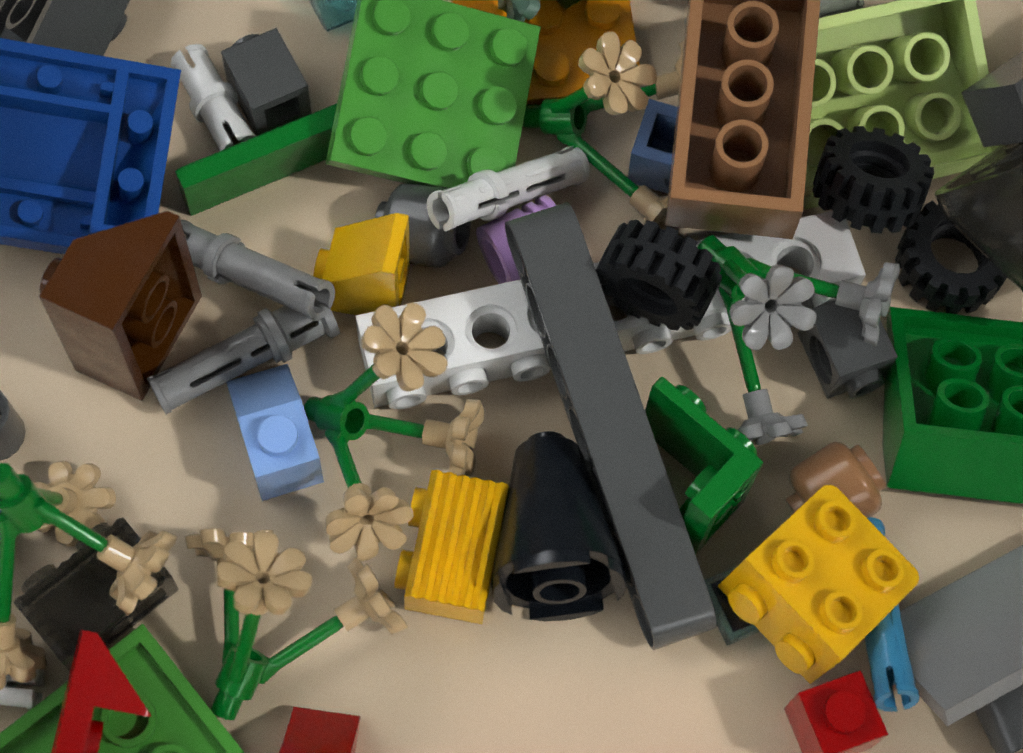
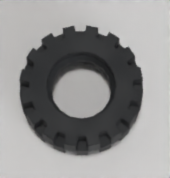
(872, 179)
(658, 275)
(935, 281)

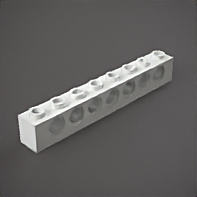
(818, 250)

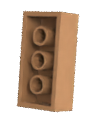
(744, 116)

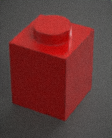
(836, 717)

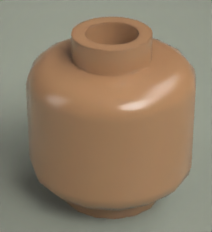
(844, 468)

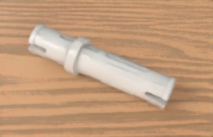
(491, 193)

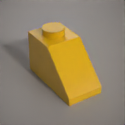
(367, 264)

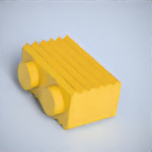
(453, 547)

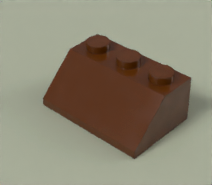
(123, 300)

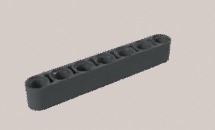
(610, 425)

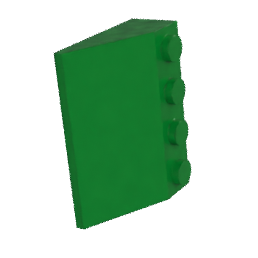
(954, 405)

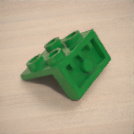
(717, 457)

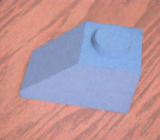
(275, 432)

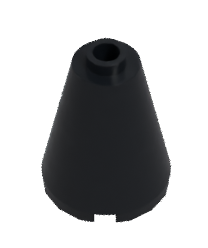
(554, 536)

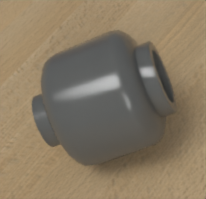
(427, 243)

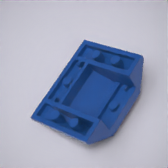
(79, 143)

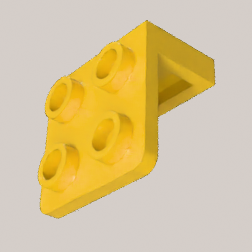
(820, 583)

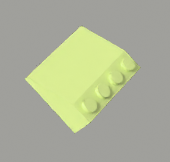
(903, 73)

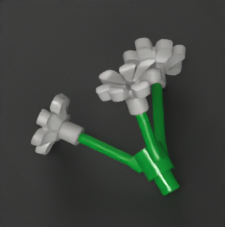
(771, 309)

